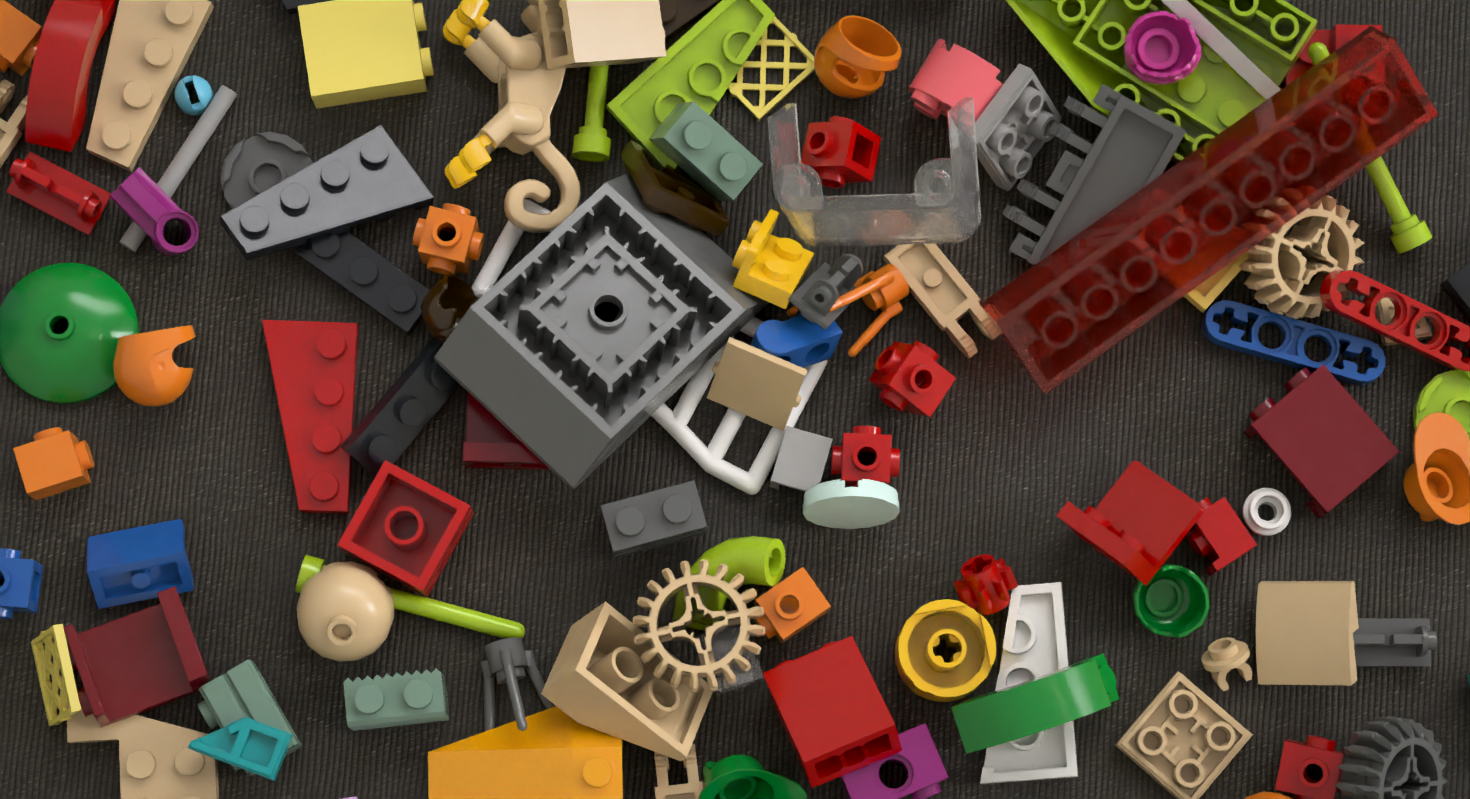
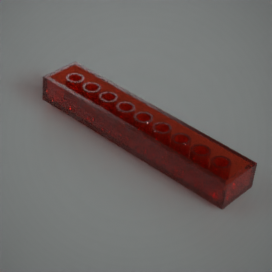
(1207, 207)

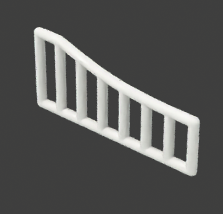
(676, 421)

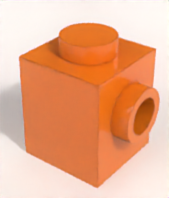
(17, 39)
(53, 463)
(791, 606)

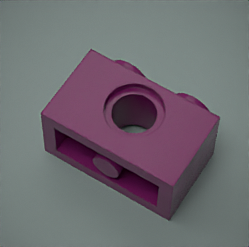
(921, 767)

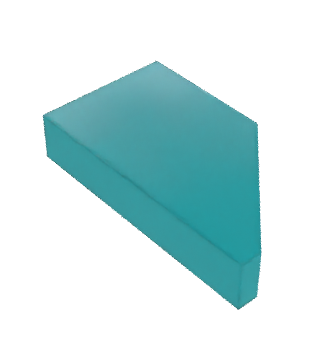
(246, 746)

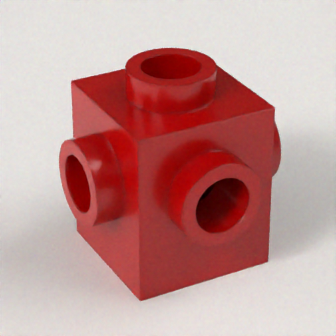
(841, 151)
(911, 378)
(869, 440)
(1293, 768)

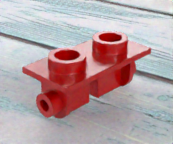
(57, 192)

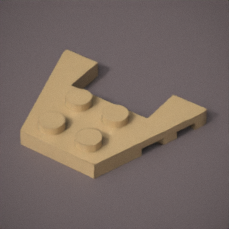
(152, 757)

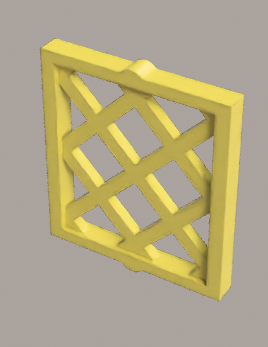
(790, 40)
(65, 682)

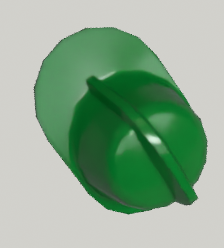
(746, 778)

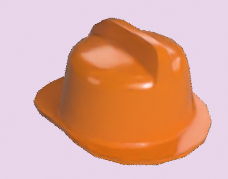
(1440, 475)

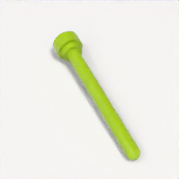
(592, 140)
(1406, 228)
(431, 608)

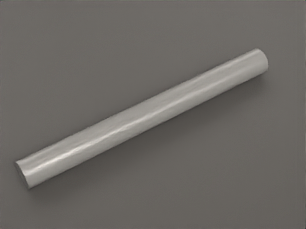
(186, 156)

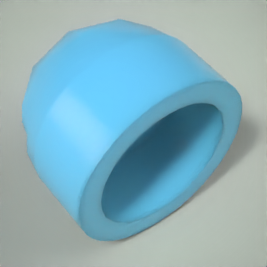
(203, 91)

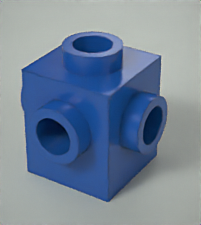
(21, 583)

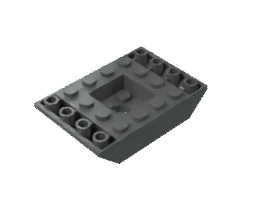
(583, 383)

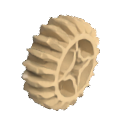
(1282, 271)
(689, 585)

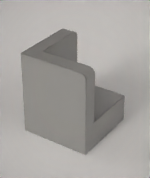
(800, 460)

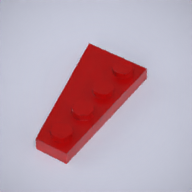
(316, 401)

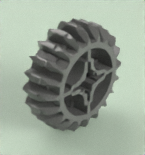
(1392, 762)

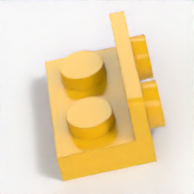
(770, 264)

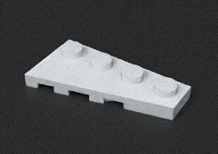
(1032, 648)

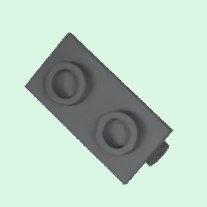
(824, 287)
(1394, 642)

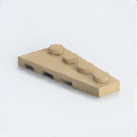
(140, 71)

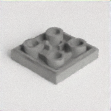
(1014, 127)

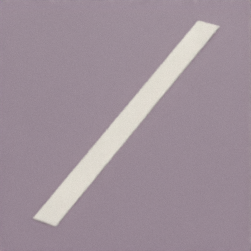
(1224, 48)

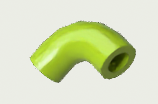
(756, 558)

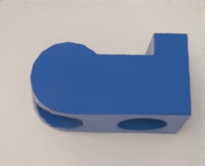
(797, 340)

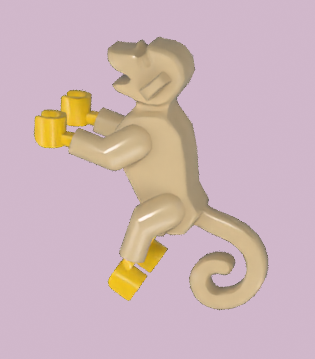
(524, 111)

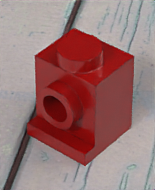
(1219, 535)

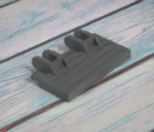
(1120, 162)

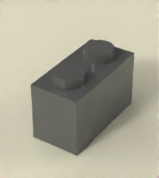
(654, 519)

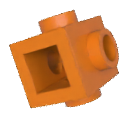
(451, 255)

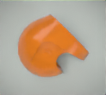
(855, 57)
(146, 366)

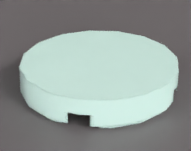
(851, 507)

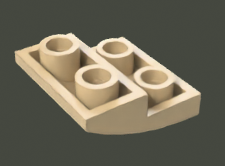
(1306, 633)

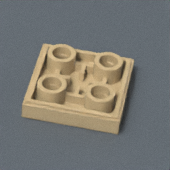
(1183, 739)

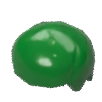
(1171, 602)

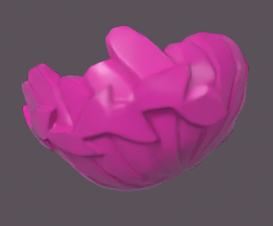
(1162, 48)

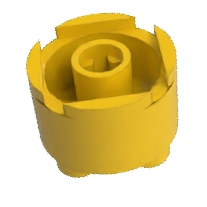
(960, 628)

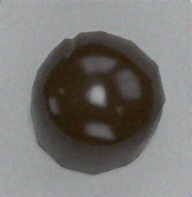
(446, 305)

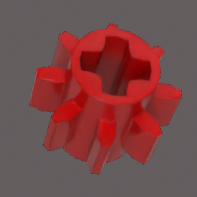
(985, 584)

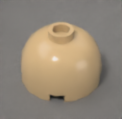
(345, 611)

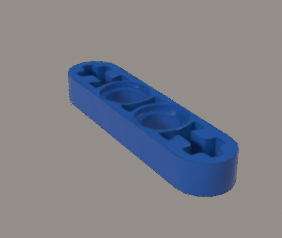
(1294, 336)

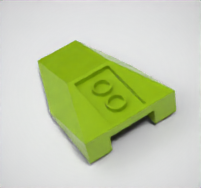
(1090, 43)

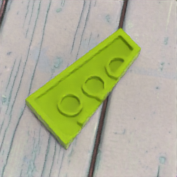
(693, 70)

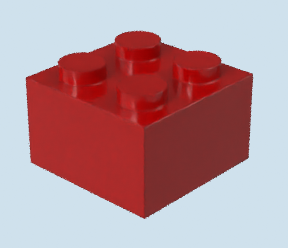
(406, 528)

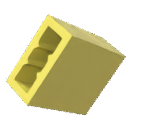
(364, 50)

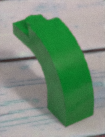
(1036, 704)

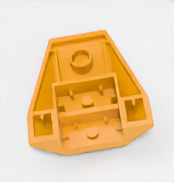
(543, 762)

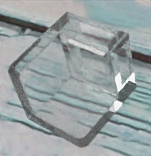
(721, 646)

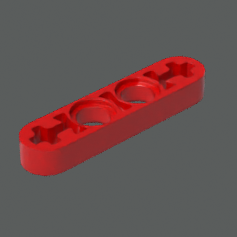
(1406, 315)

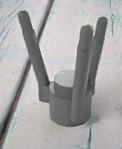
(508, 663)

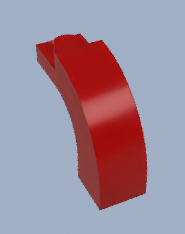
(63, 70)

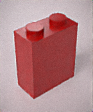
(832, 711)

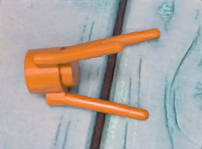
(878, 290)

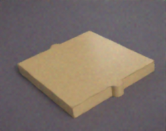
(756, 383)

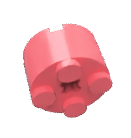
(950, 77)

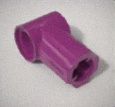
(152, 209)

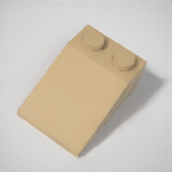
(610, 688)

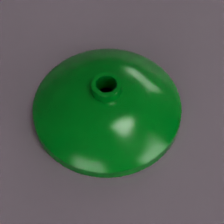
(70, 364)

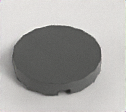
(259, 165)

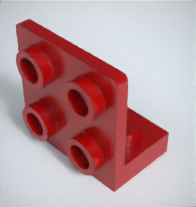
(1135, 521)

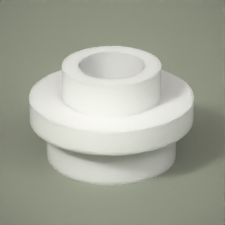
(1276, 501)

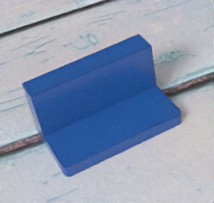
(138, 563)

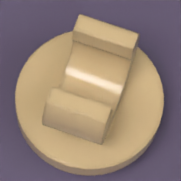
(1226, 655)

